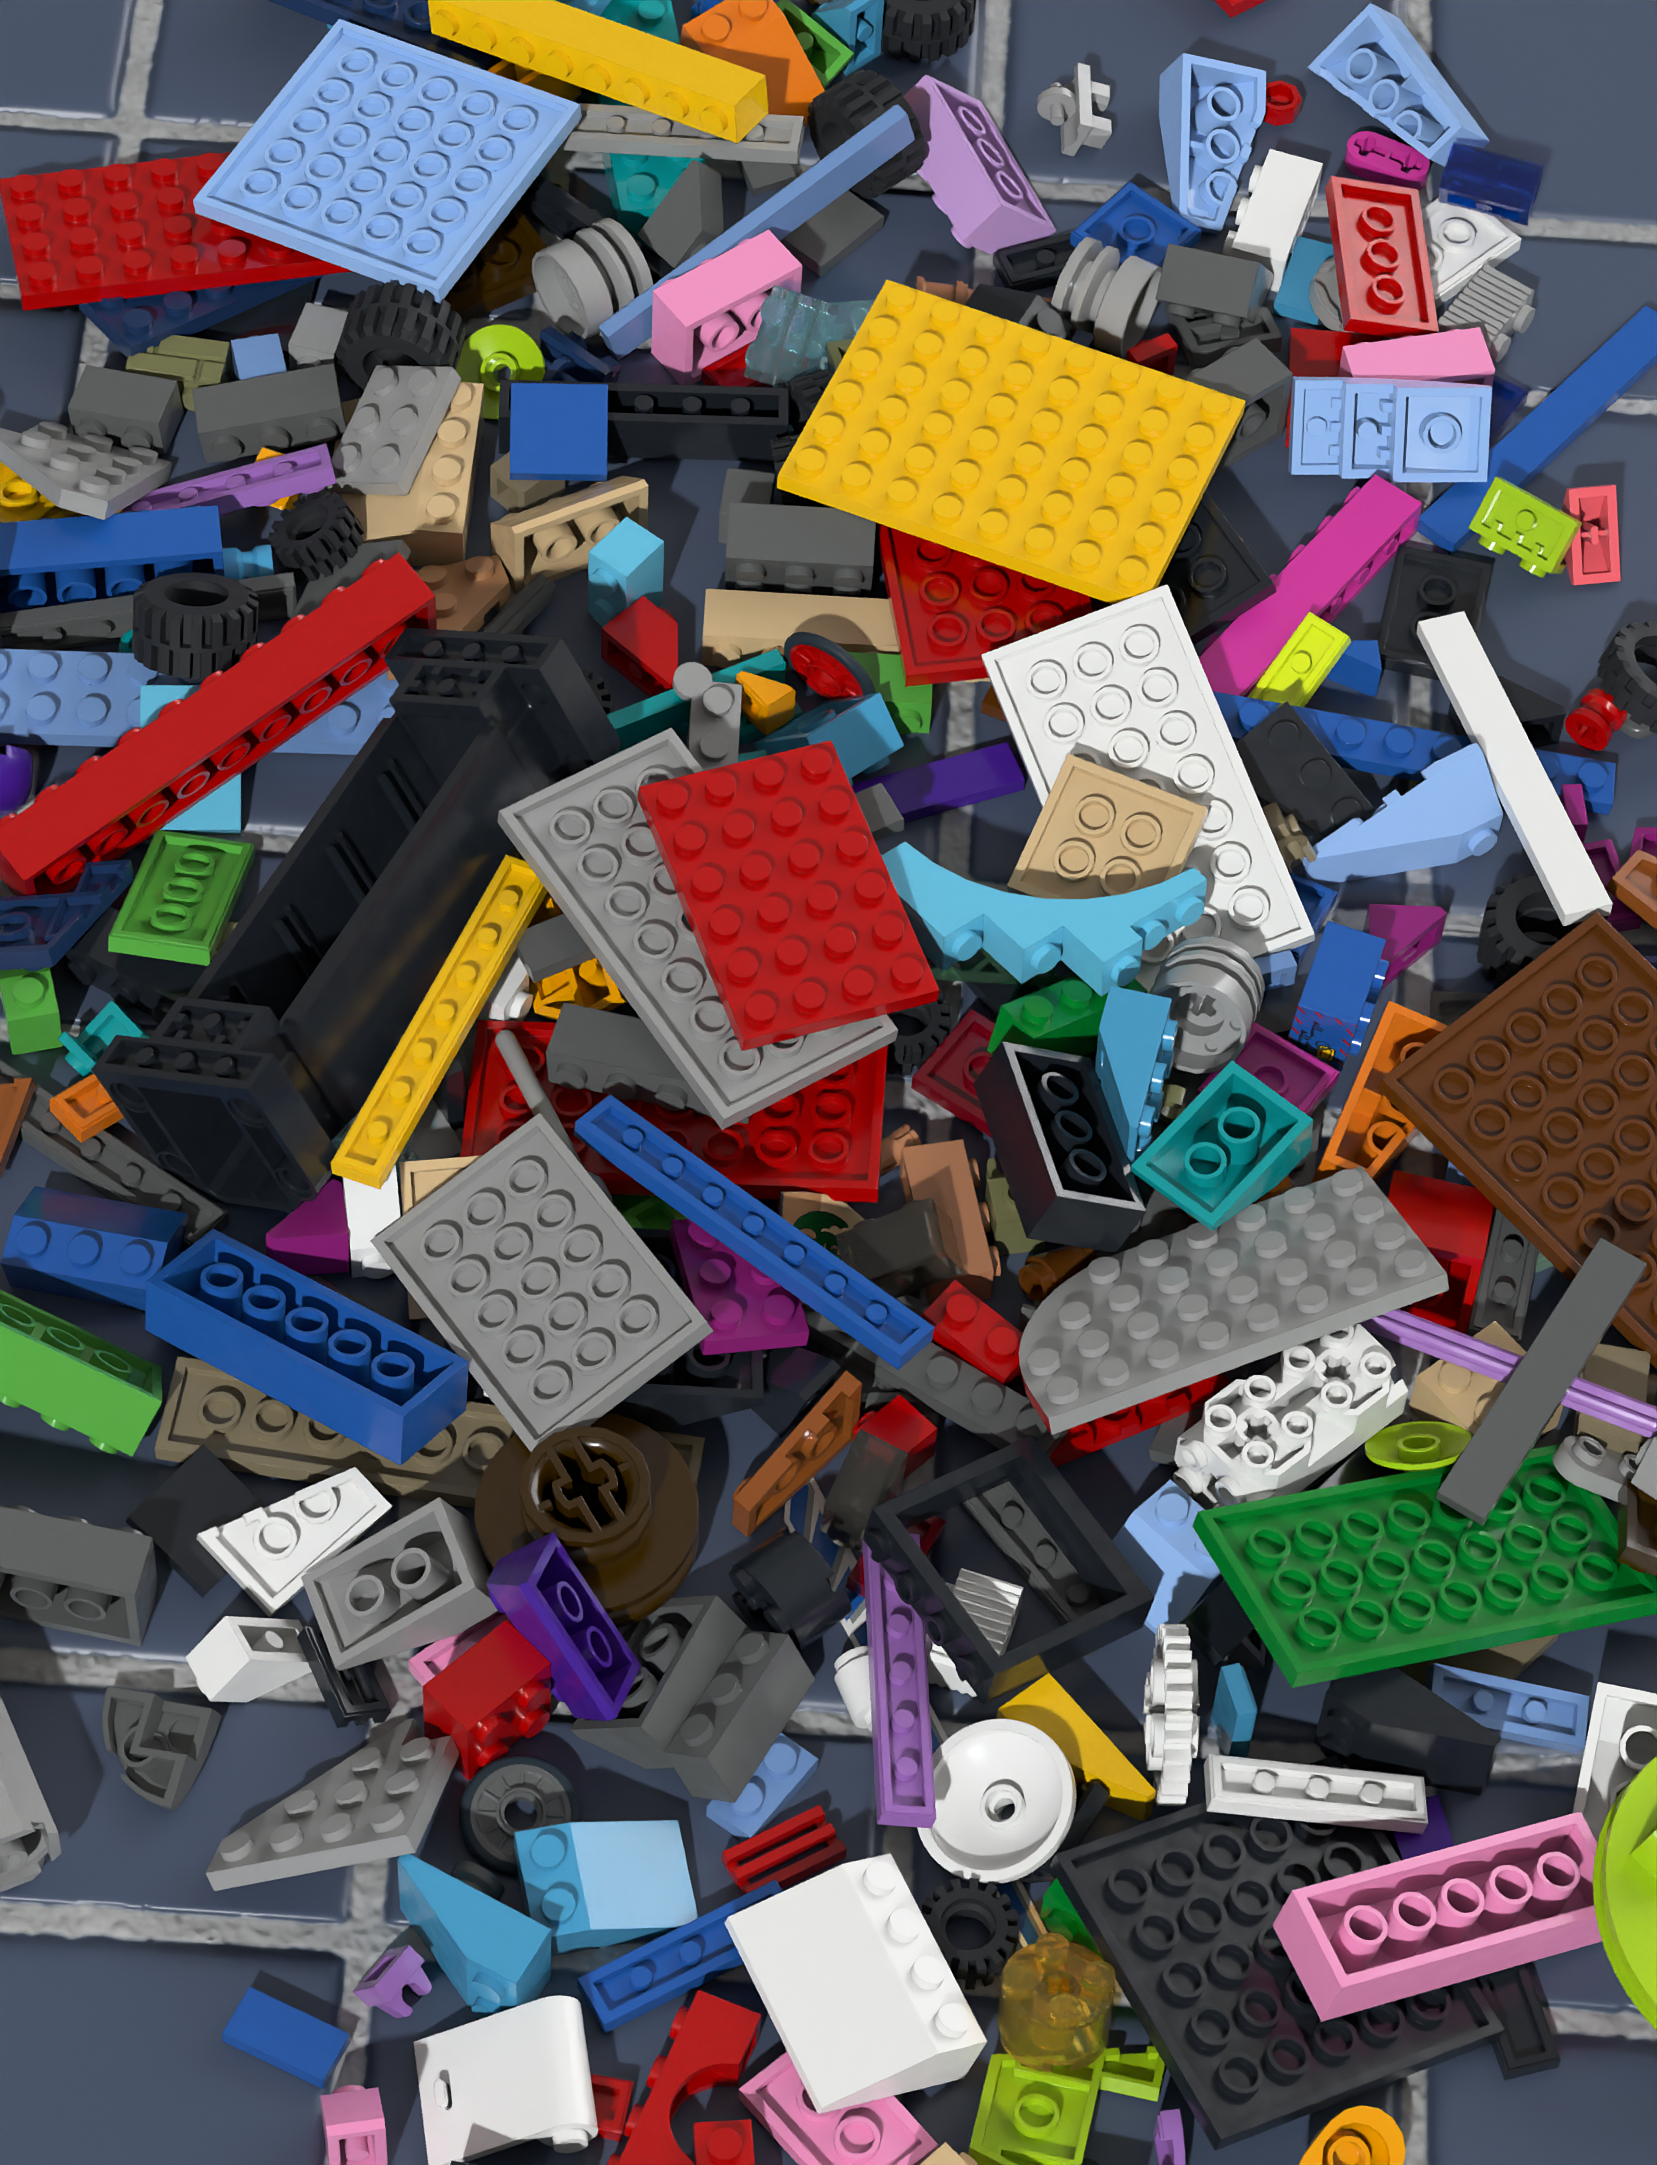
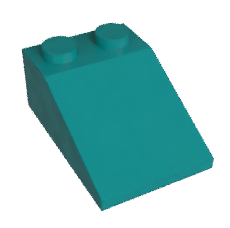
(1226, 1148)

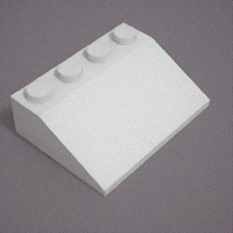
(857, 1986)

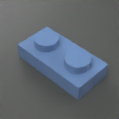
(768, 1791)

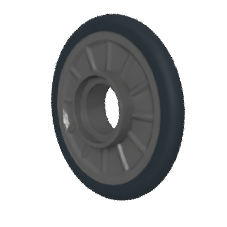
(501, 1784)

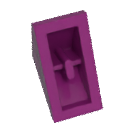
(1407, 932)
(313, 1235)

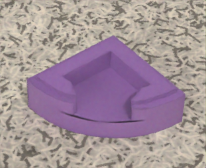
(1169, 2138)

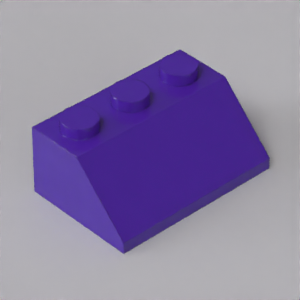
(567, 1625)

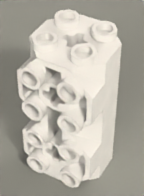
(1291, 1421)

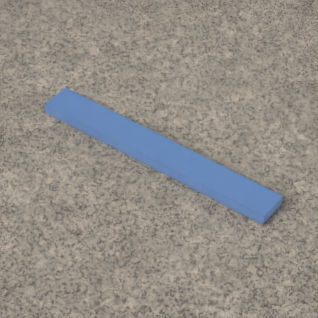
(778, 214)

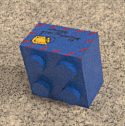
(1339, 994)

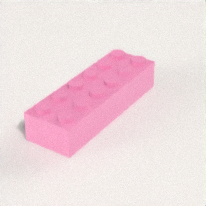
(1442, 1916)

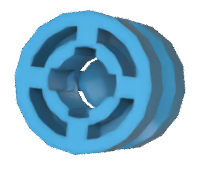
(248, 564)

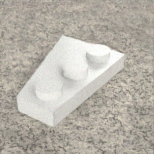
(284, 1541)

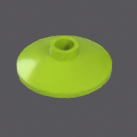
(496, 348)
(1417, 1445)

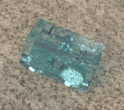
(789, 337)

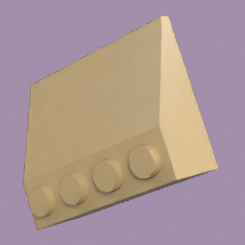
(440, 501)

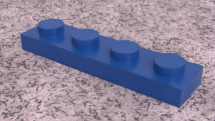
(667, 1965)

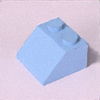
(1168, 1554)

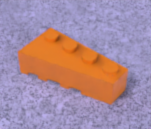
(1369, 1126)

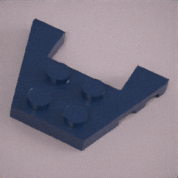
(44, 927)

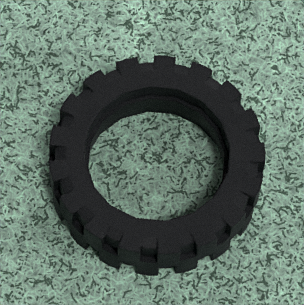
(1624, 677)

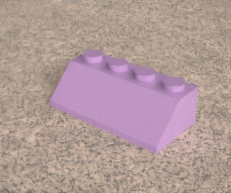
(974, 171)

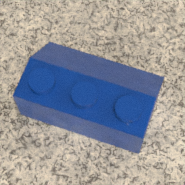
(90, 1246)

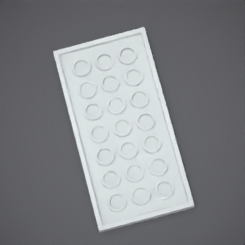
(1137, 702)

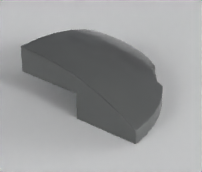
(157, 1742)

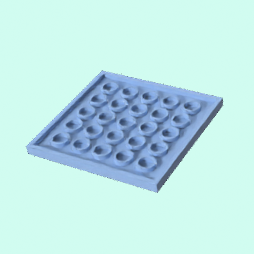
(388, 159)

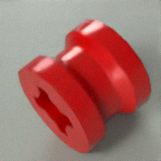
(1595, 720)

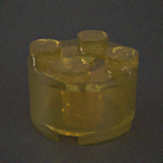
(1055, 2004)

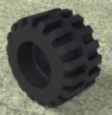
(926, 27)
(851, 107)
(397, 329)
(193, 624)
(1509, 914)

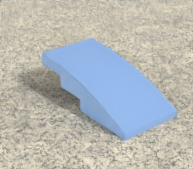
(1389, 429)

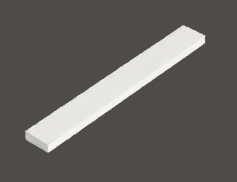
(1514, 769)

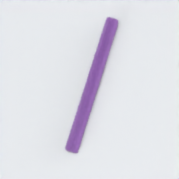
(1501, 1364)

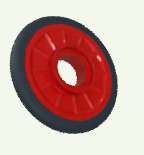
(826, 667)

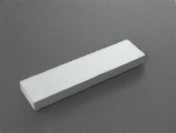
(1315, 1793)

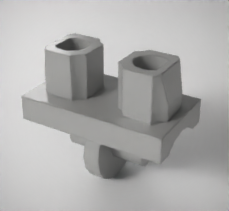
(1072, 110)

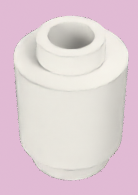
(854, 1685)

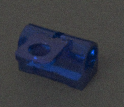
(1490, 183)

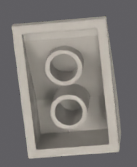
(401, 1587)

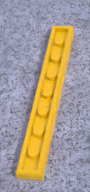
(440, 1025)

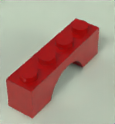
(708, 2052)

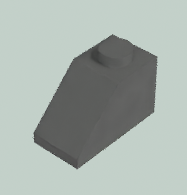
(687, 215)

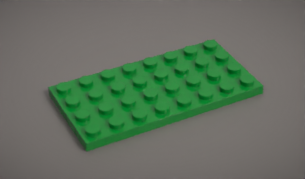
(1397, 1578)

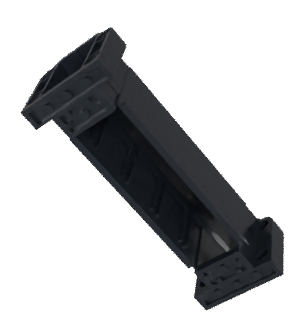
(355, 920)

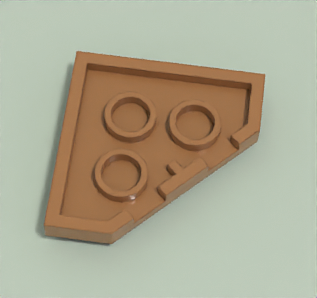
(465, 592)

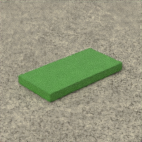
(182, 898)

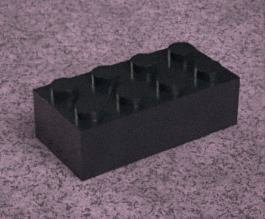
(1059, 1148)

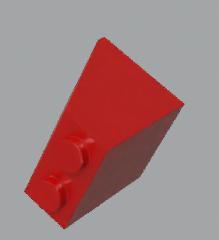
(1455, 1229)

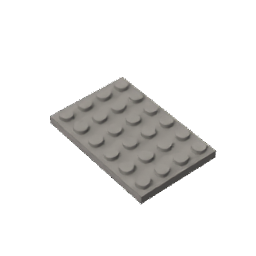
(541, 1285)

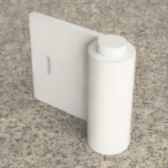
(509, 2083)

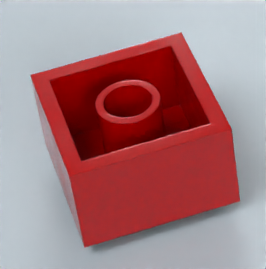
(489, 1698)

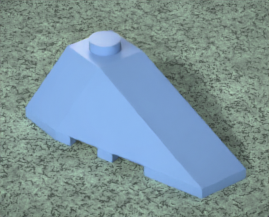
(1207, 133)
(1429, 826)

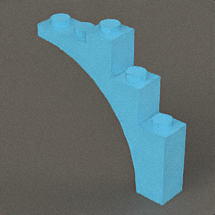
(1030, 934)

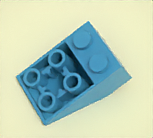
(1134, 1061)

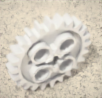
(1171, 1714)

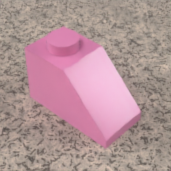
(354, 2126)

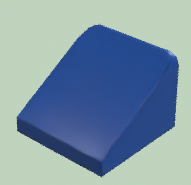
(1359, 667)

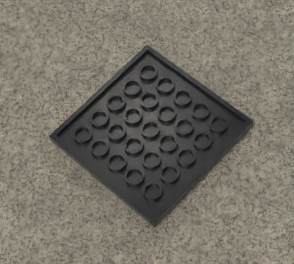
(1194, 1947)

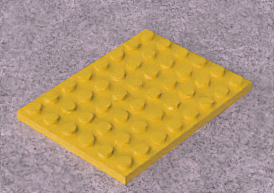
(1012, 445)

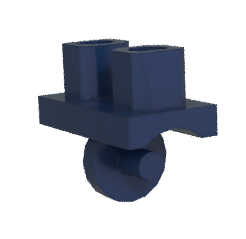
(569, 360)

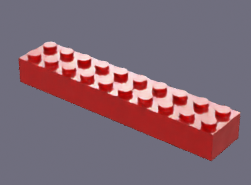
(214, 732)

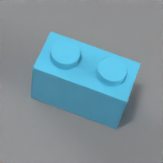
(623, 569)

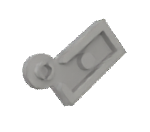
(712, 715)

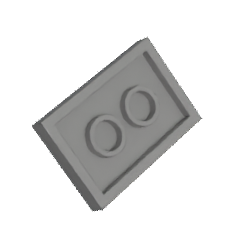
(392, 429)

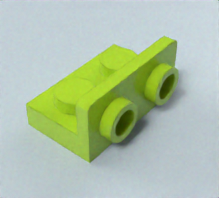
(1524, 526)

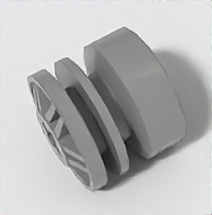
(590, 277)
(1106, 297)
(1214, 999)

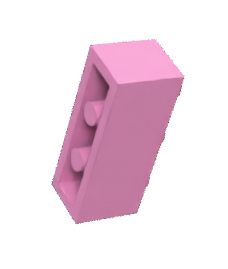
(1440, 357)

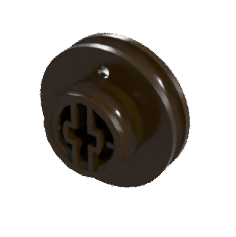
(619, 1476)

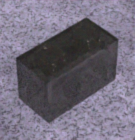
(903, 1248)

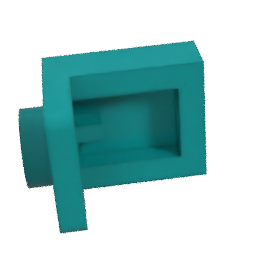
(97, 1036)

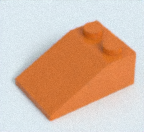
(761, 40)

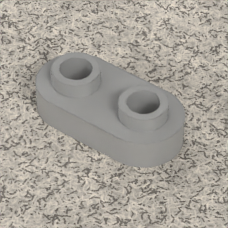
(1594, 1466)

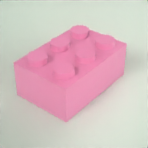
(718, 305)

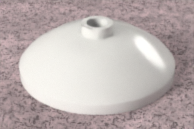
(979, 1776)

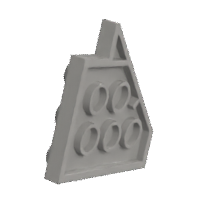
(82, 472)
(350, 1815)

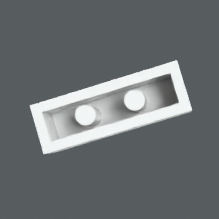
(1275, 213)

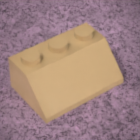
(562, 531)

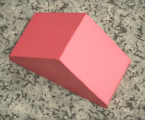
(1595, 549)

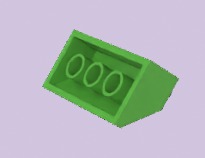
(75, 1377)

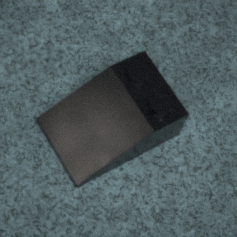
(1403, 1728)

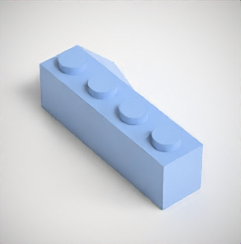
(1397, 83)

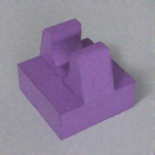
(388, 1976)

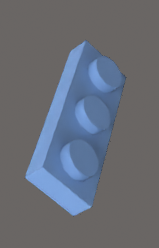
(1515, 1707)

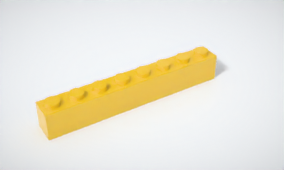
(610, 61)

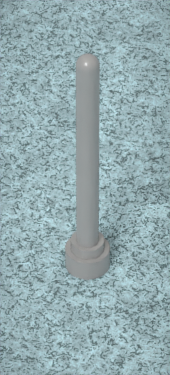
(534, 1093)

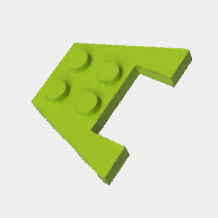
(1048, 2115)

